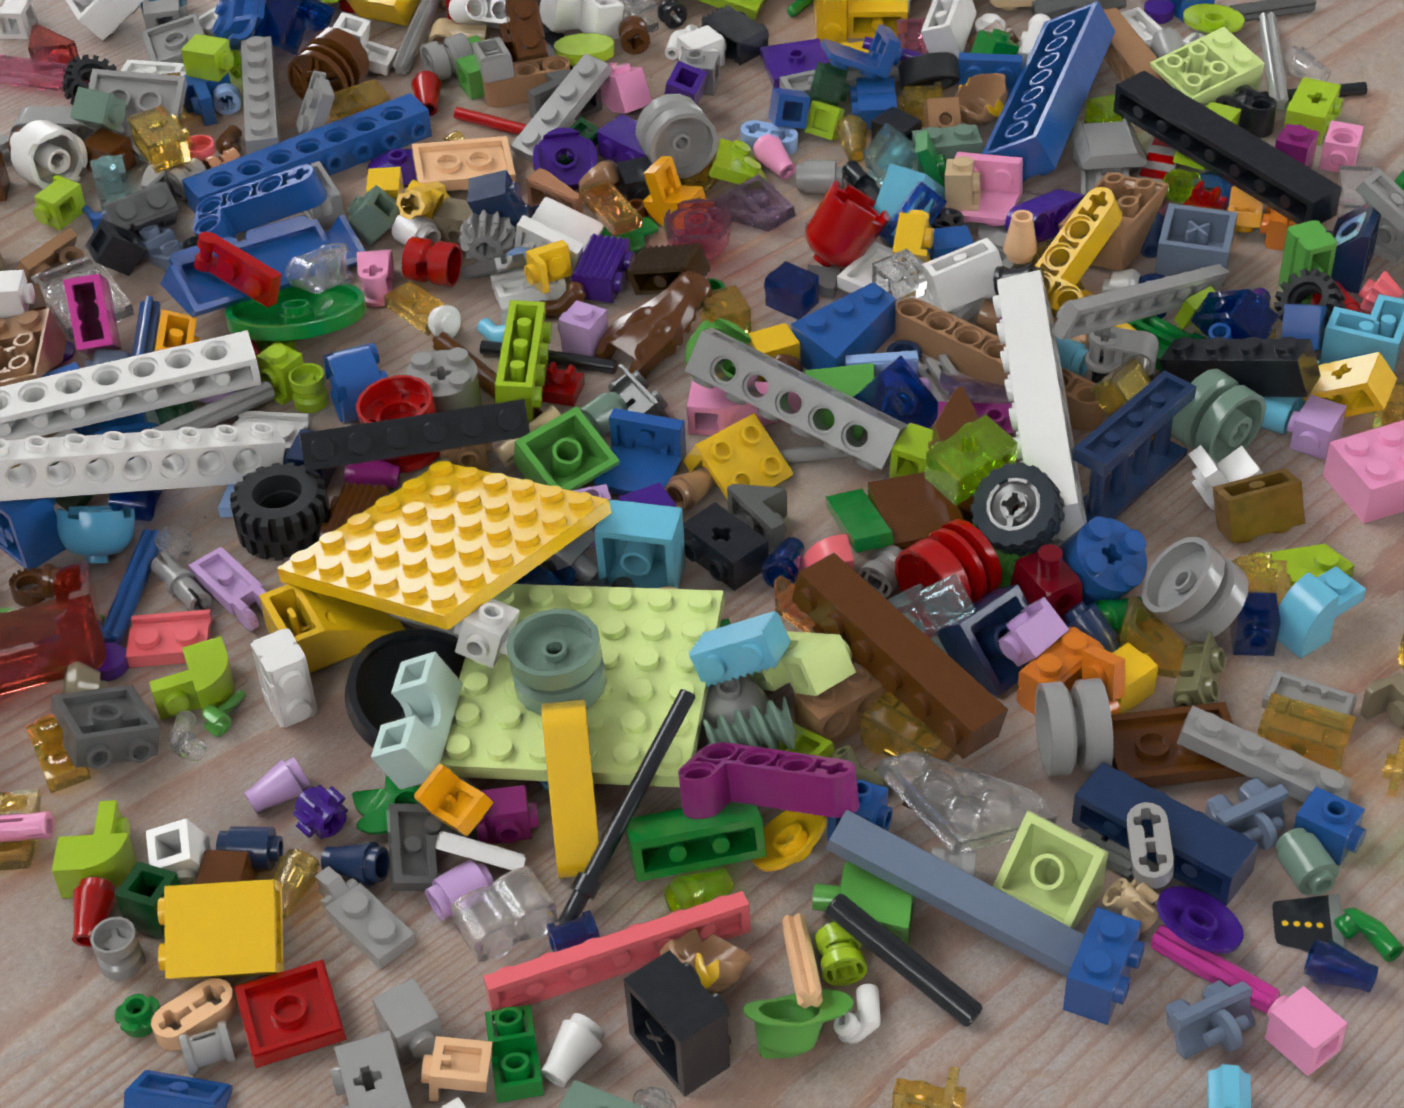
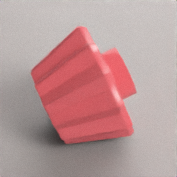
(1384, 285)

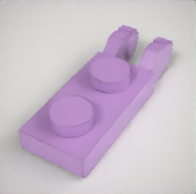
(229, 585)

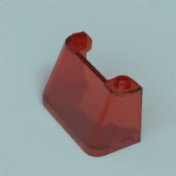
(51, 635)

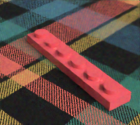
(612, 954)

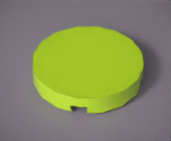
(577, 45)

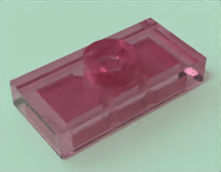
(910, 34)

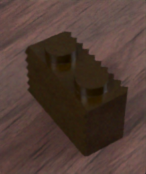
(659, 266)

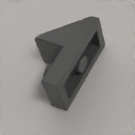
(761, 510)

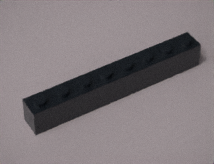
(1227, 149)

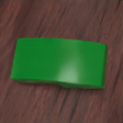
(514, 1053)

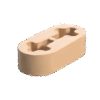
(193, 1012)

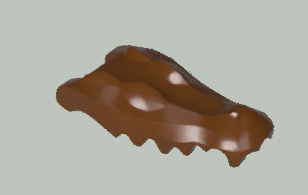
(657, 326)

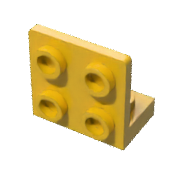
(740, 456)

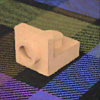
(457, 1066)

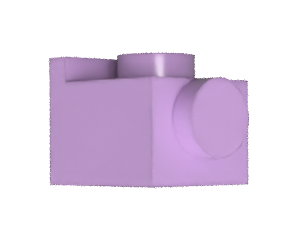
(1032, 632)

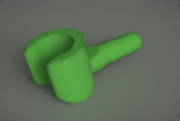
(218, 717)

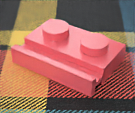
(161, 636)

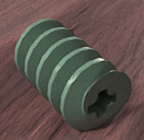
(756, 731)

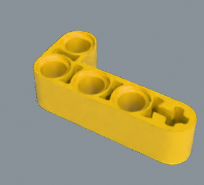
(1097, 219)
(570, 785)

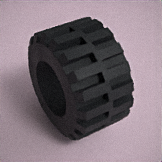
(279, 510)

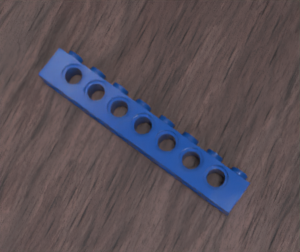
(334, 145)

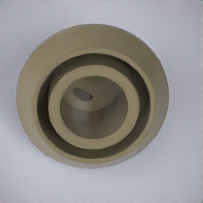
(81, 678)

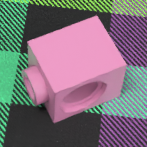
(1341, 145)

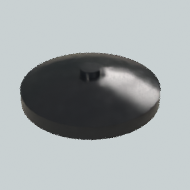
(375, 670)

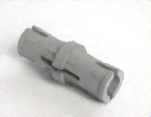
(180, 582)

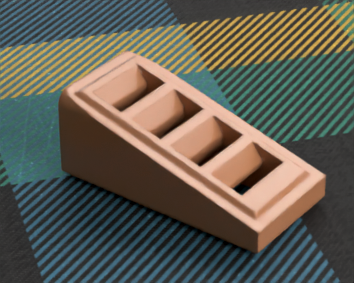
(544, 184)

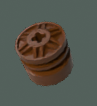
(329, 52)

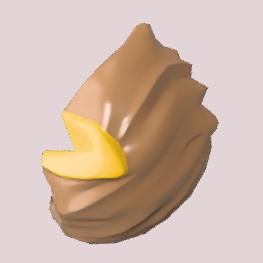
(982, 98)
(714, 959)

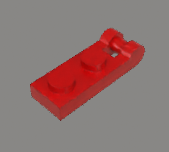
(237, 268)

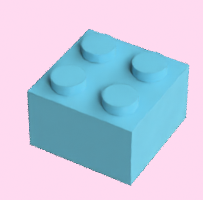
(641, 544)

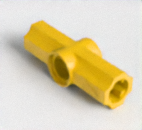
(421, 199)

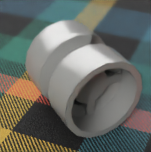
(442, 57)

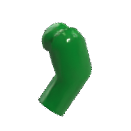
(1374, 931)

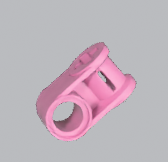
(376, 275)

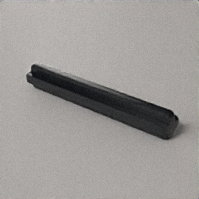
(904, 960)

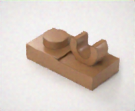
(50, 253)

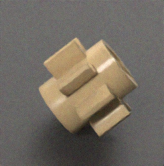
(1132, 901)

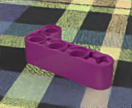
(766, 779)

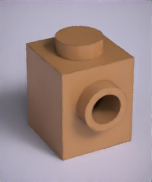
(942, 112)

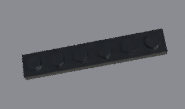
(414, 435)

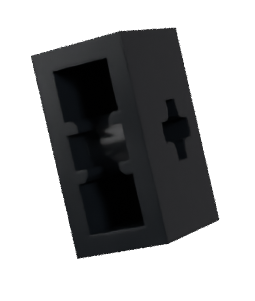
(724, 546)

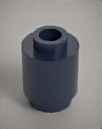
(1093, 623)
(260, 842)

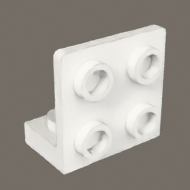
(555, 223)

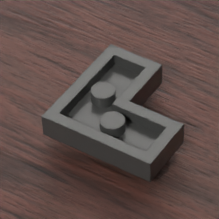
(412, 846)

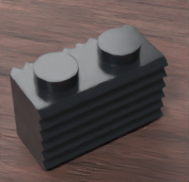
(741, 33)

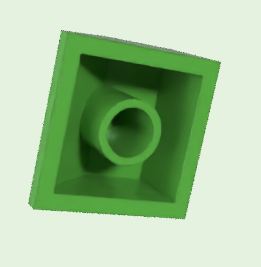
(564, 452)

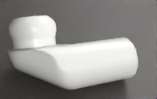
(671, 50)
(865, 1020)

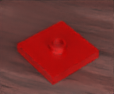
(289, 1013)

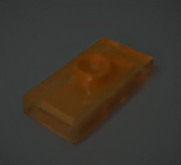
(610, 207)

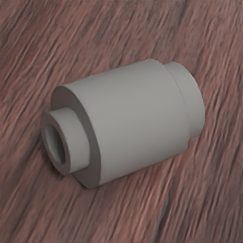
(818, 175)

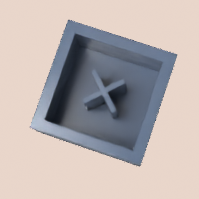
(1194, 239)

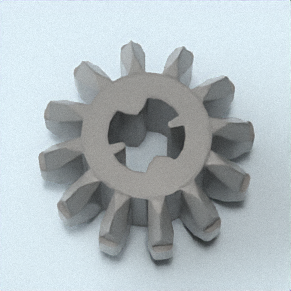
(486, 236)

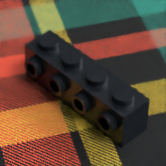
(1264, 365)

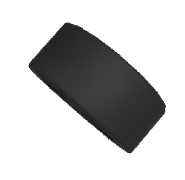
(928, 69)

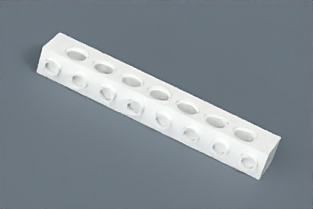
(128, 386)
(145, 472)

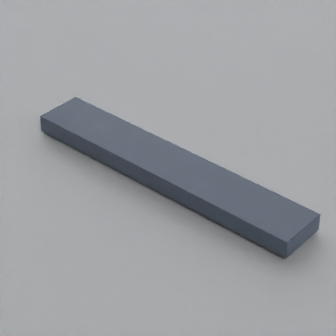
(955, 892)

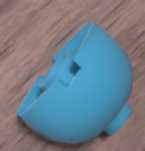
(95, 531)

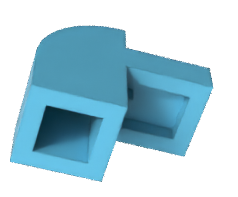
(1312, 606)

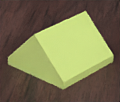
(1053, 870)

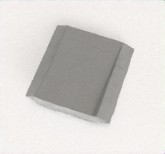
(1106, 145)

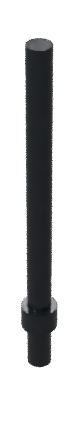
(587, 883)

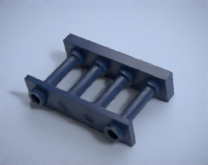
(1128, 431)

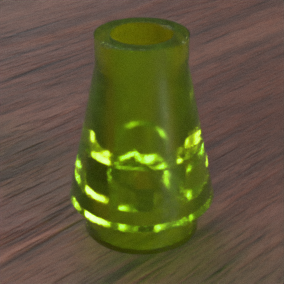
(1180, 184)
(697, 889)

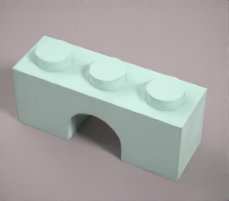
(414, 745)

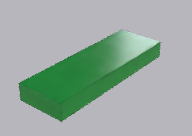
(859, 520)

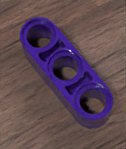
(1047, 211)

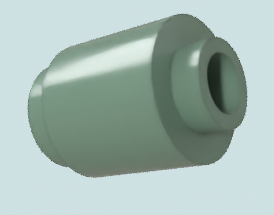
(600, 408)
(1306, 862)

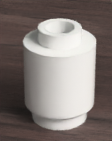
(418, 227)

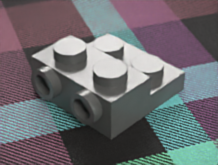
(106, 726)

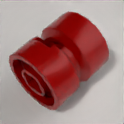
(432, 261)

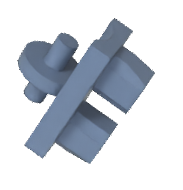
(1257, 814)
(1214, 1020)

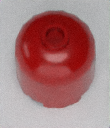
(844, 226)

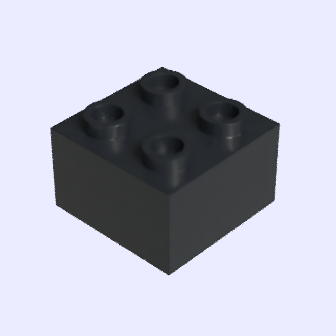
(678, 1022)

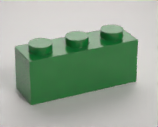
(676, 844)

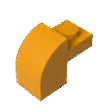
(666, 189)

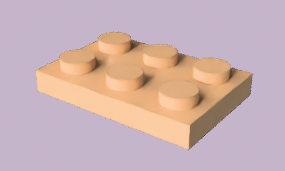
(459, 160)

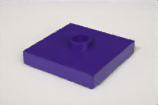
(791, 58)

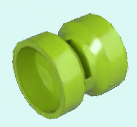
(308, 388)
(841, 959)

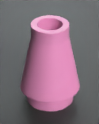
(772, 154)

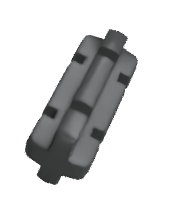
(1118, 855)

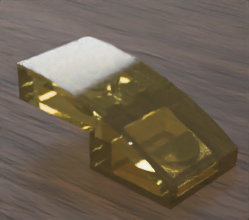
(18, 853)

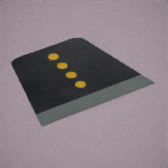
(1306, 919)

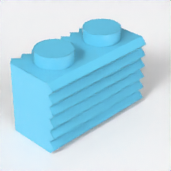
(740, 649)

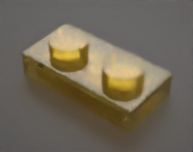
(412, 305)

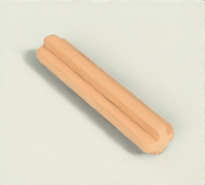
(802, 961)

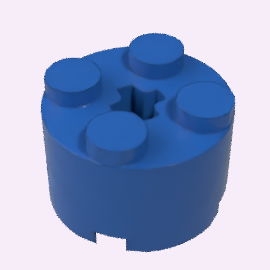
(350, 375)
(1106, 558)

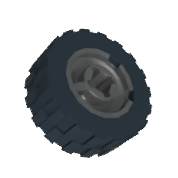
(1030, 525)

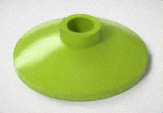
(1212, 17)

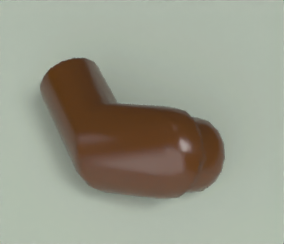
(228, 139)
(574, 292)

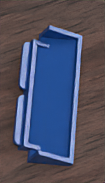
(270, 244)

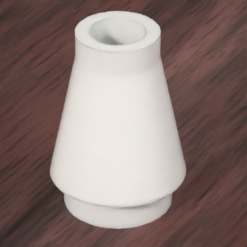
(573, 1047)

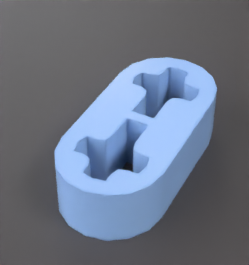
(754, 129)

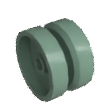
(1219, 415)
(556, 659)

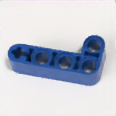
(260, 202)

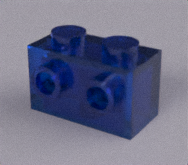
(1241, 310)

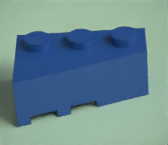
(846, 327)

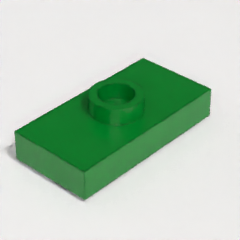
(931, 162)

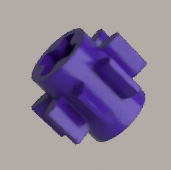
(320, 812)

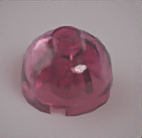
(699, 222)

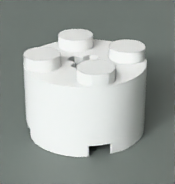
(45, 151)

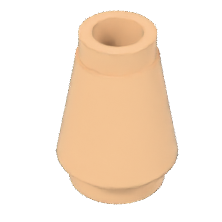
(1021, 239)

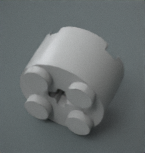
(450, 376)

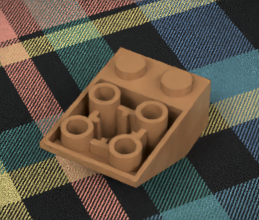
(1139, 205)
(29, 346)

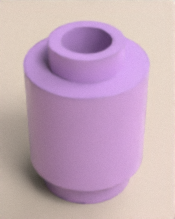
(455, 884)

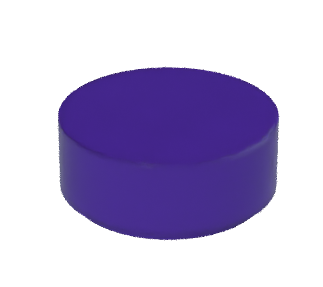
(1159, 10)
(115, 662)

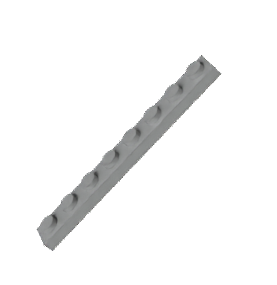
(1134, 301)

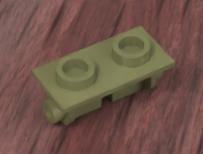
(1200, 673)

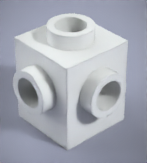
(486, 632)

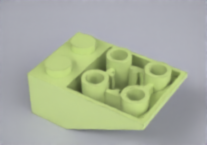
(1210, 67)

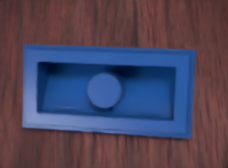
(167, 1090)

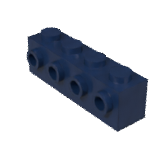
(1203, 850)

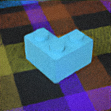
(897, 186)
(1359, 334)

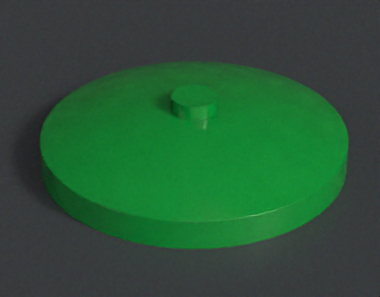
(298, 314)

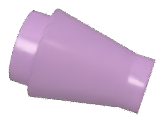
(278, 785)

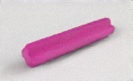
(1213, 967)

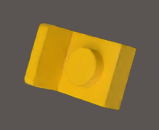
(547, 265)

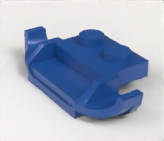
(237, 20)

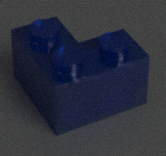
(289, 19)

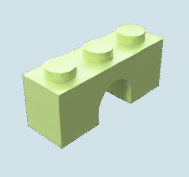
(810, 664)

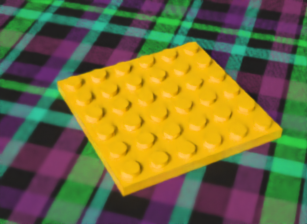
(444, 543)

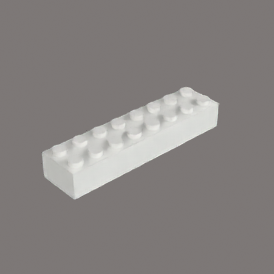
(1038, 389)

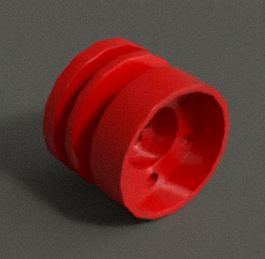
(394, 399)
(951, 550)

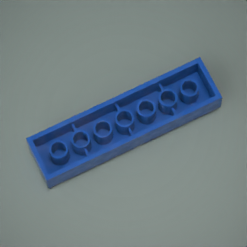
(1052, 89)

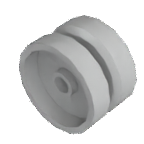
(678, 129)
(1195, 589)
(1073, 726)

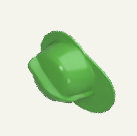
(789, 1030)

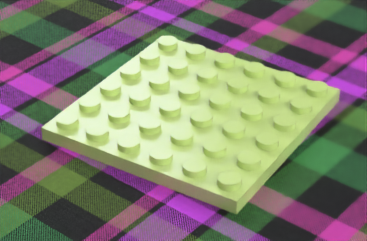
(646, 664)

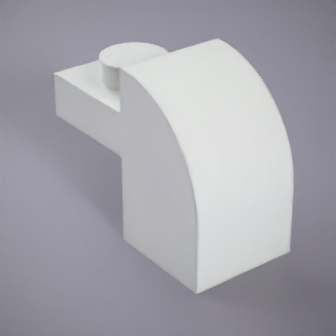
(379, 56)
(1209, 474)

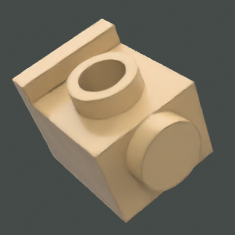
(962, 184)

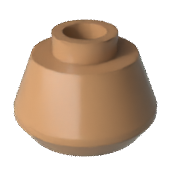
(601, 172)

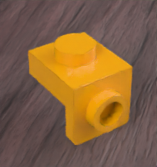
(1248, 210)
(453, 800)

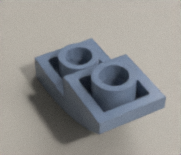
(159, 244)

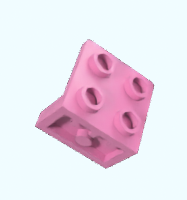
(1000, 187)

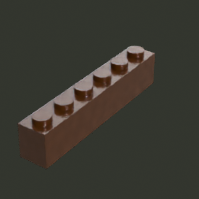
(900, 655)

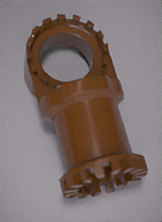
(41, 577)

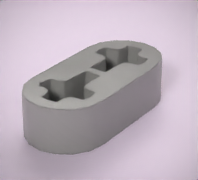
(1159, 843)

